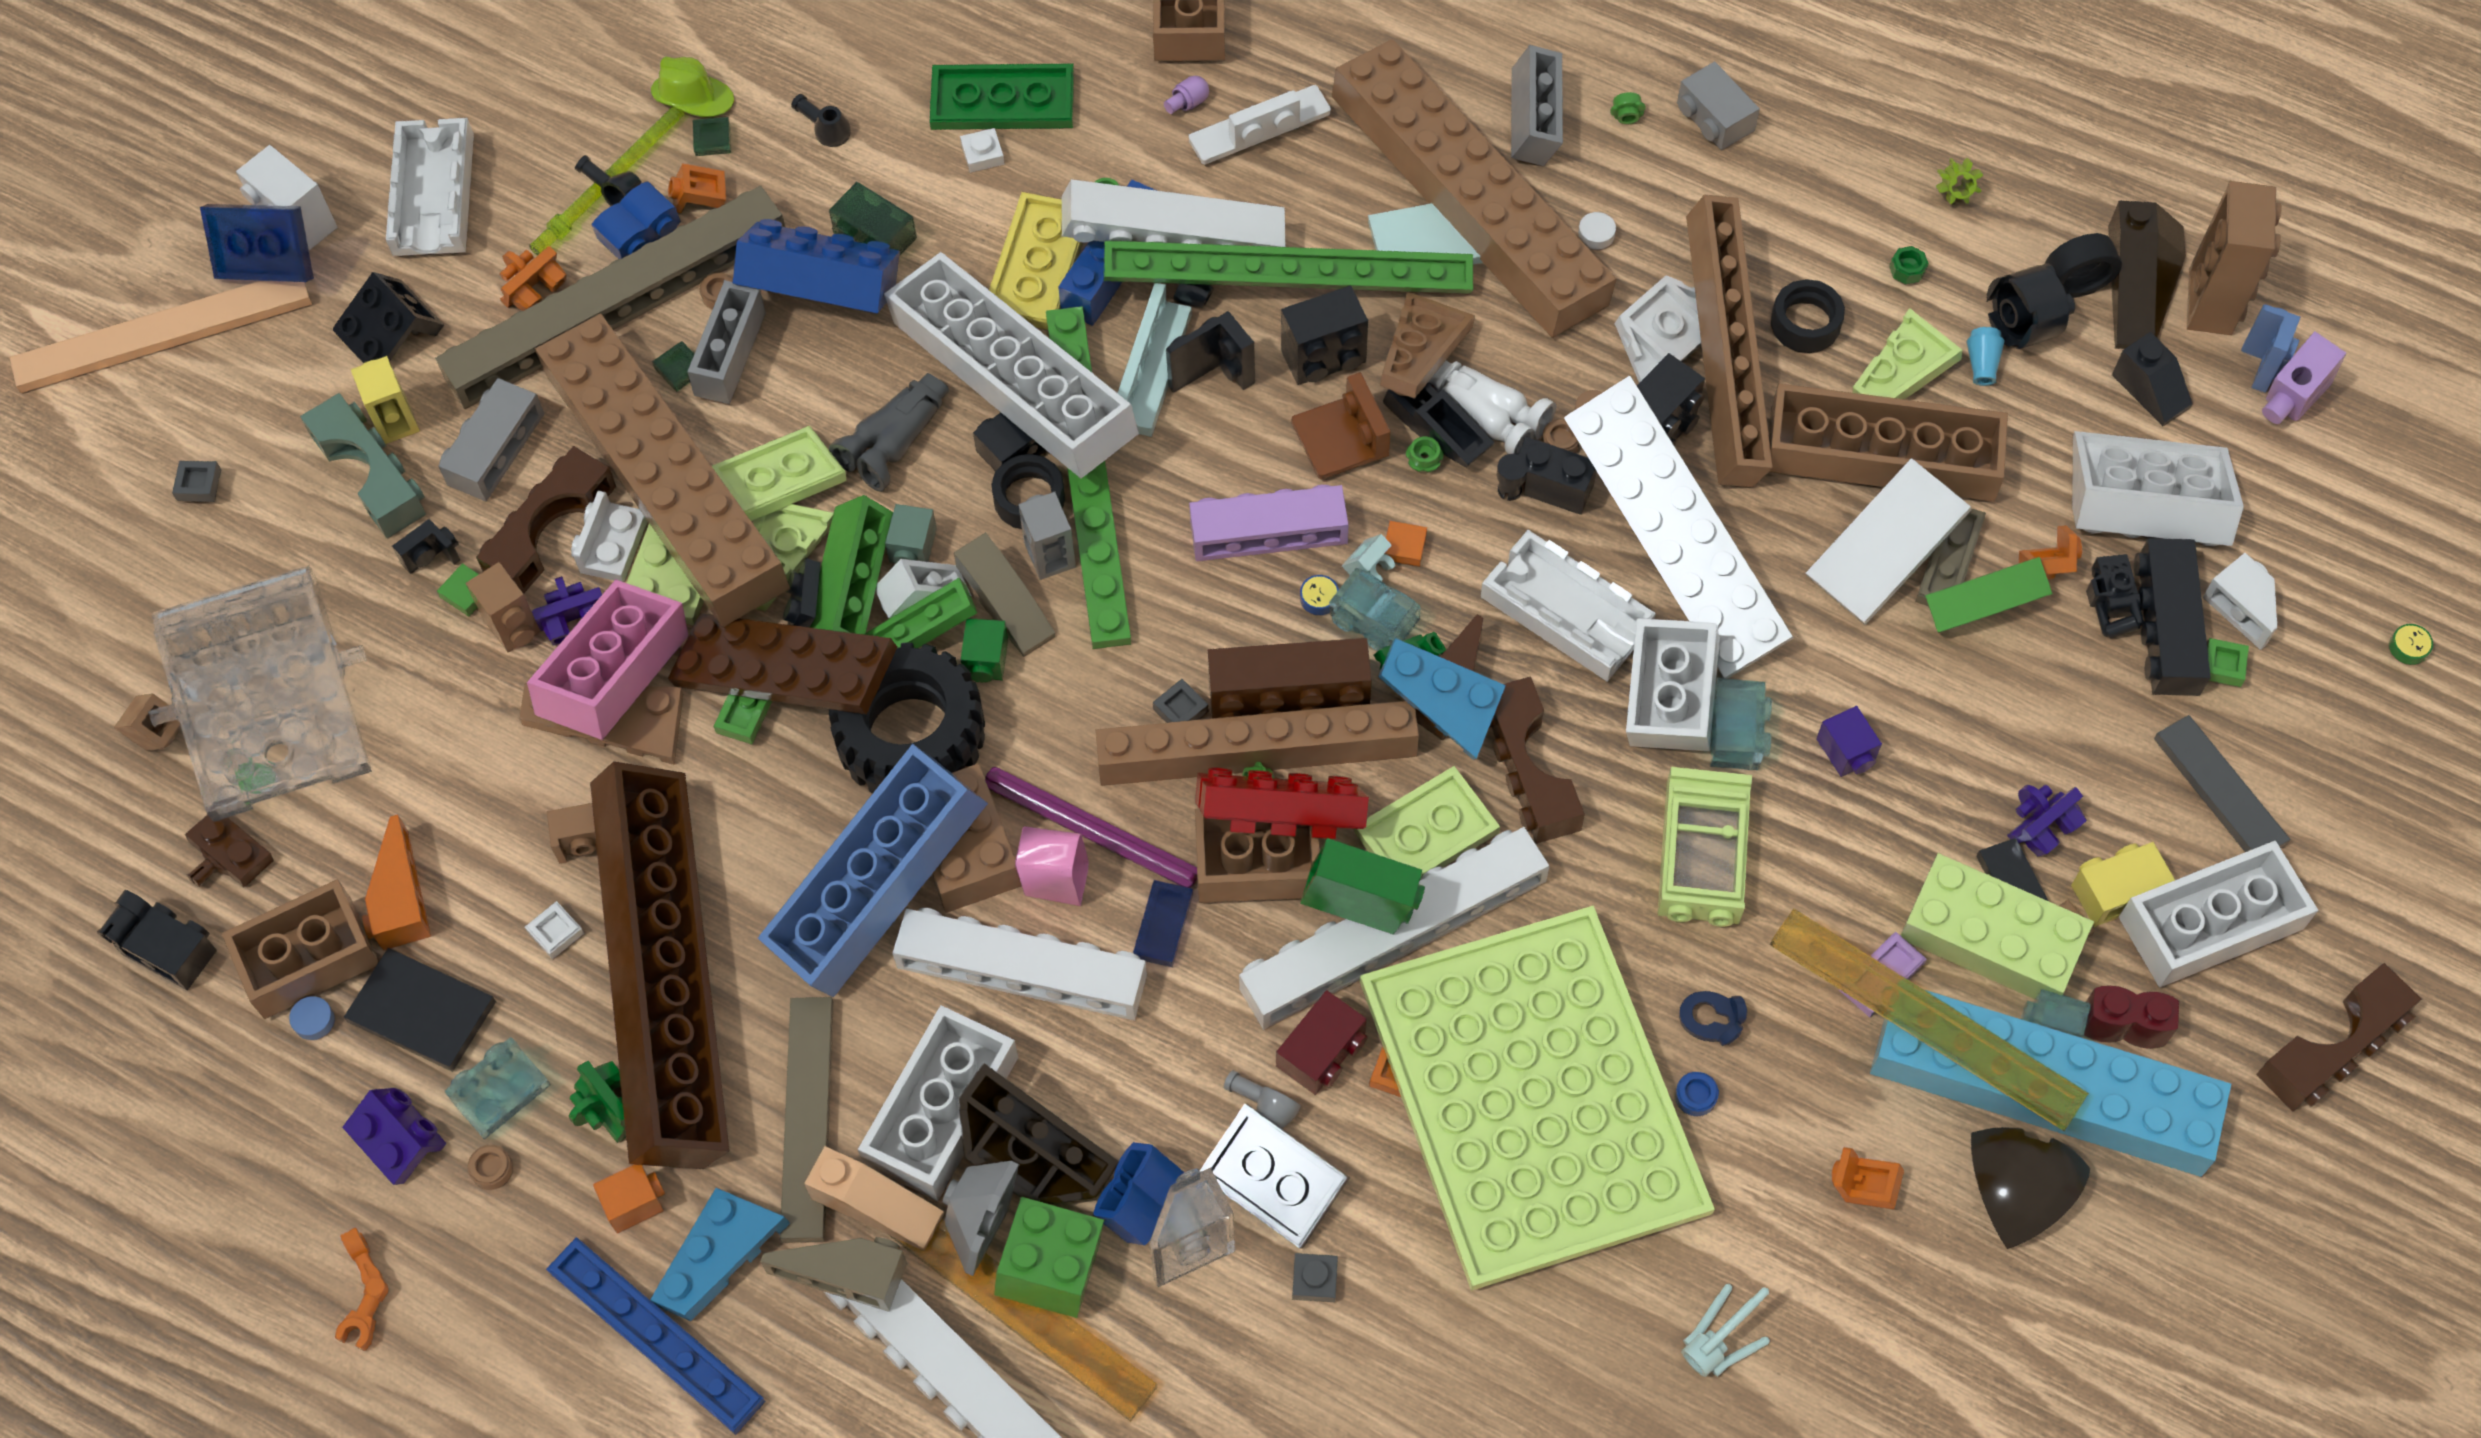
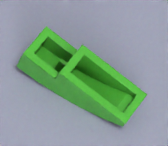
(1988, 594)

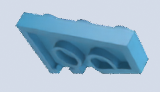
(1446, 693)
(717, 1245)

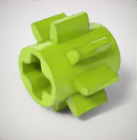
(1949, 179)

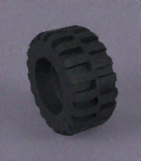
(918, 676)

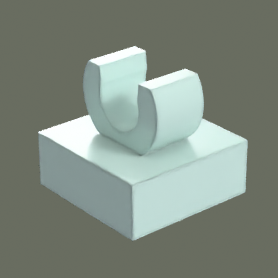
(1370, 554)

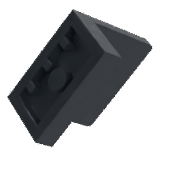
(383, 318)
(1214, 344)

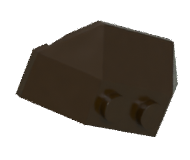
(1009, 1125)

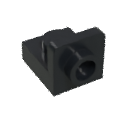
(423, 544)

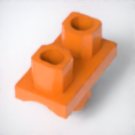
(519, 288)

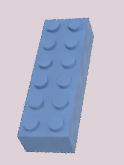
(872, 871)

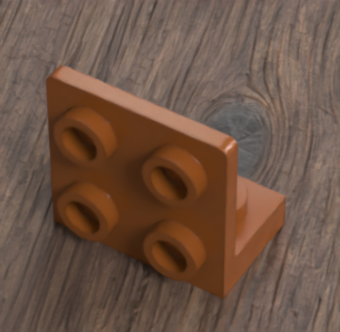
(1344, 431)

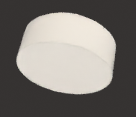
(1597, 230)

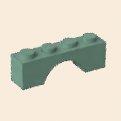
(386, 494)

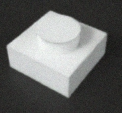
(982, 150)

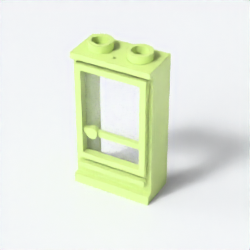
(1704, 846)

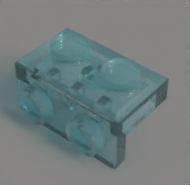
(496, 1087)

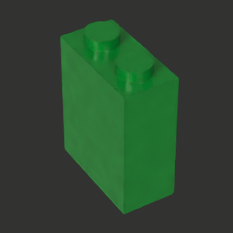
(1363, 887)

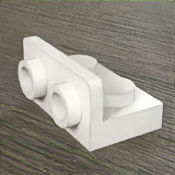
(608, 539)

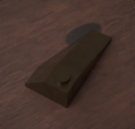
(2151, 258)

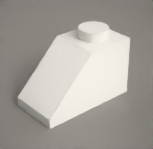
(911, 582)
(2246, 599)

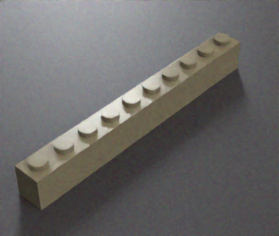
(617, 292)

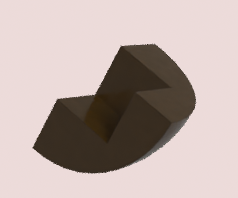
(2025, 1181)

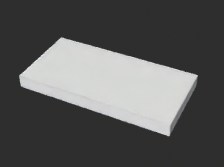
(1888, 541)

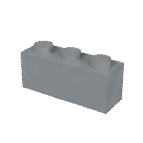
(1536, 105)
(726, 342)
(491, 439)

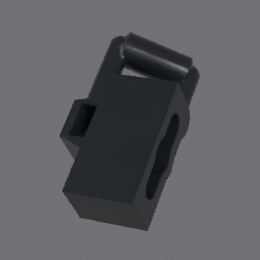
(2115, 595)

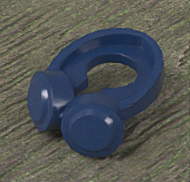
(1732, 1008)

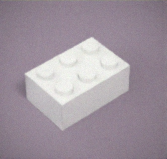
(1673, 684)

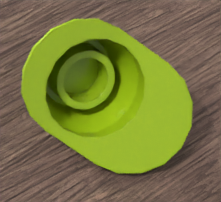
(688, 87)

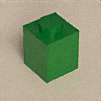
(985, 649)

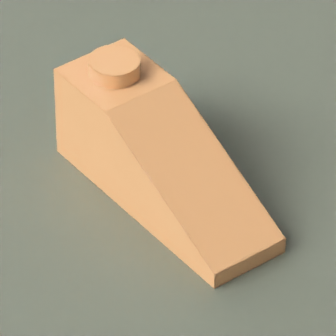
(872, 1198)

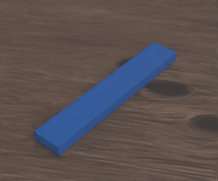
(656, 1336)

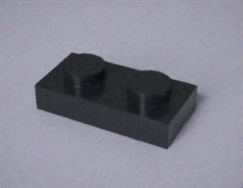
(803, 599)

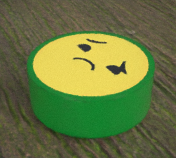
(2411, 644)

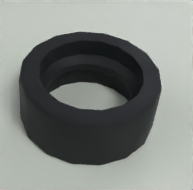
(2085, 263)
(1813, 293)
(1023, 467)

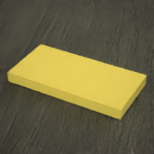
(1034, 259)

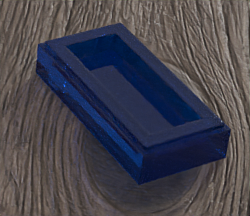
(1163, 923)

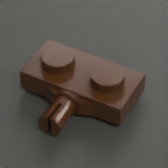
(226, 851)

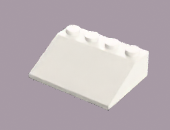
(2154, 489)

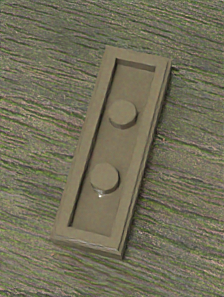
(1952, 557)

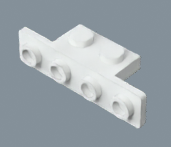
(1259, 123)

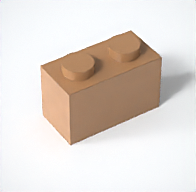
(503, 607)

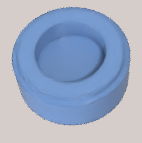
(312, 1018)

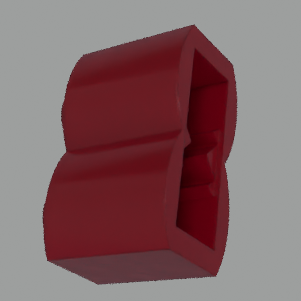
(2139, 1019)

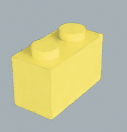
(385, 400)
(2110, 883)

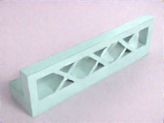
(1146, 371)

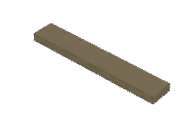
(806, 1114)

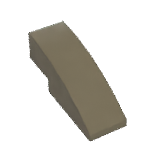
(1003, 594)

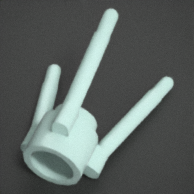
(1706, 1350)

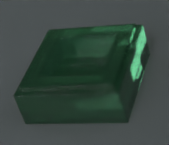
(711, 136)
(674, 365)

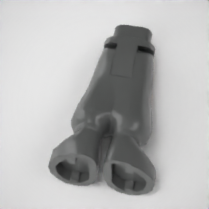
(889, 431)

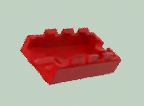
(1281, 802)

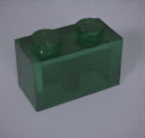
(872, 218)

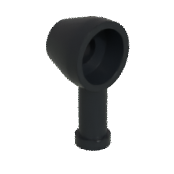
(830, 123)
(613, 187)
(1193, 294)

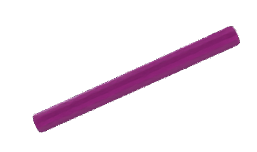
(1091, 827)

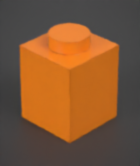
(630, 1196)

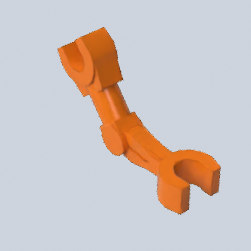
(374, 1292)

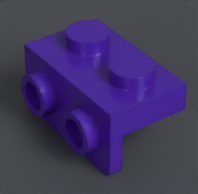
(392, 1133)

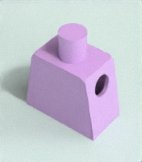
(2303, 379)

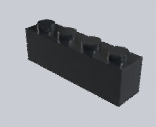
(2172, 617)

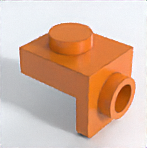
(2058, 559)
(1867, 1180)

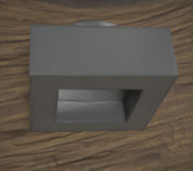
(196, 481)
(1180, 704)
(1315, 1277)

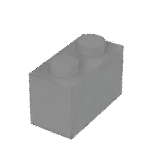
(1717, 106)

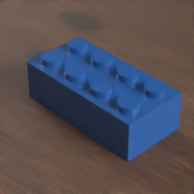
(815, 265)

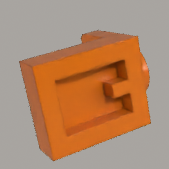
(697, 186)

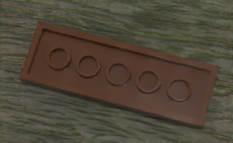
(784, 663)

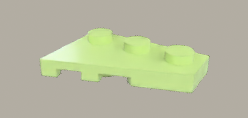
(793, 535)

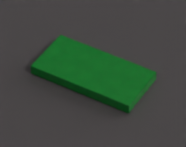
(1002, 96)

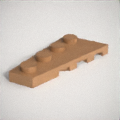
(1422, 343)
(645, 728)

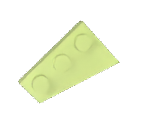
(1909, 360)

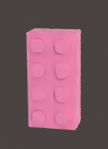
(608, 659)

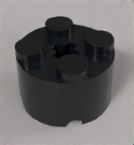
(2029, 306)

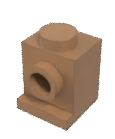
(572, 831)

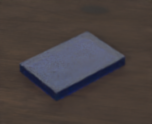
(257, 242)

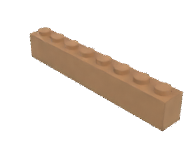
(1728, 341)
(1273, 739)

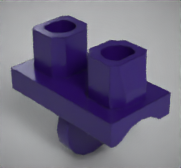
(562, 607)
(2060, 808)

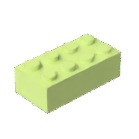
(1996, 929)

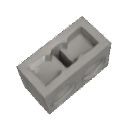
(1047, 535)

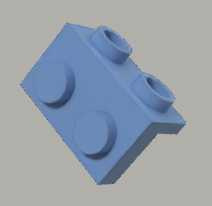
(2272, 342)

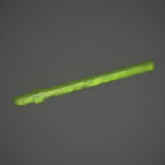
(562, 223)

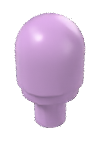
(1187, 94)

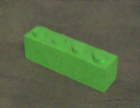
(851, 565)

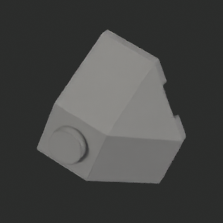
(978, 1208)

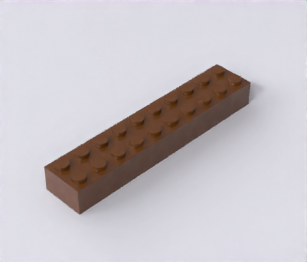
(658, 968)

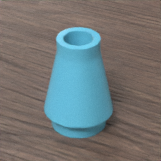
(1985, 352)

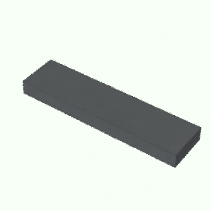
(2219, 785)

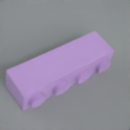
(1268, 522)

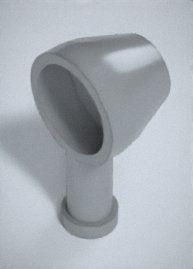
(1269, 1102)

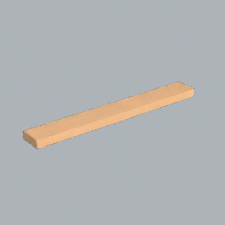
(156, 332)

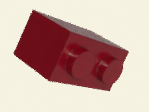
(1322, 1043)

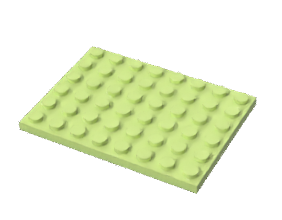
(1534, 1097)

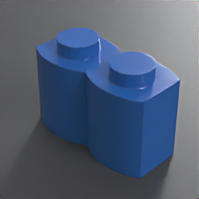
(635, 221)
(1137, 1193)

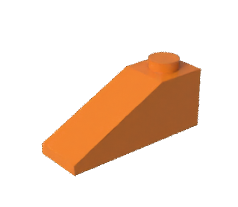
(394, 893)

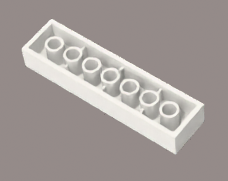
(1012, 364)

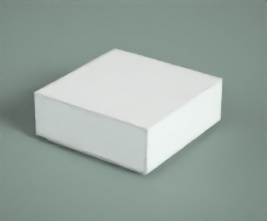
(554, 930)

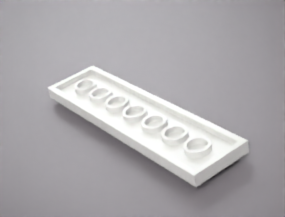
(1677, 525)

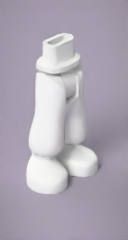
(1494, 405)

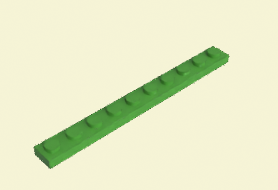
(1287, 267)
(1093, 512)

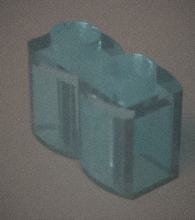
(1373, 610)

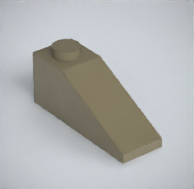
(847, 1268)

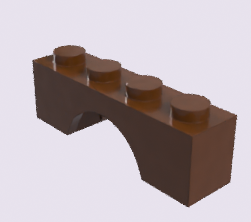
(564, 491)
(1547, 802)
(2373, 1008)

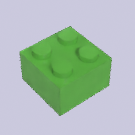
(1048, 1257)

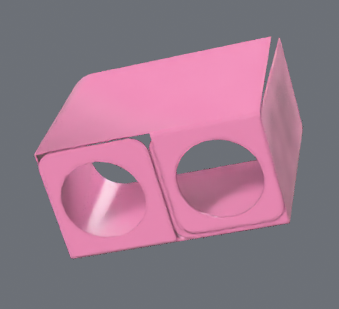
(1052, 865)

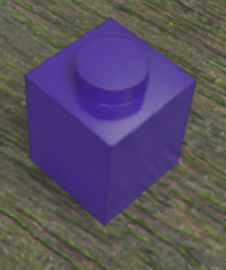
(1849, 742)

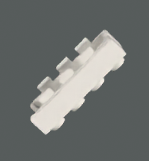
(430, 187)
(1566, 604)

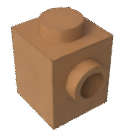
(138, 727)

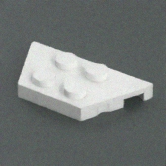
(1660, 324)

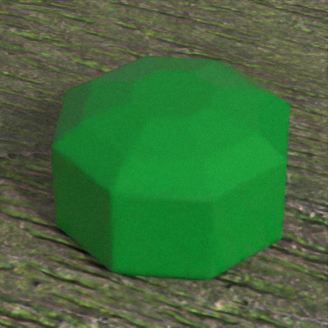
(1908, 265)

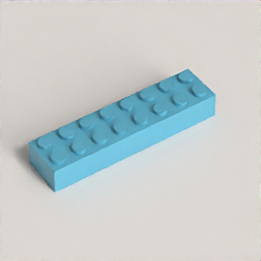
(2131, 1100)

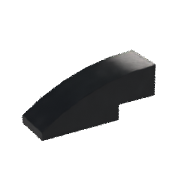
(1441, 418)

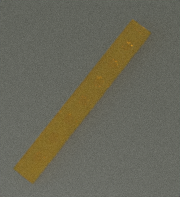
(1929, 1019)
(1048, 1332)

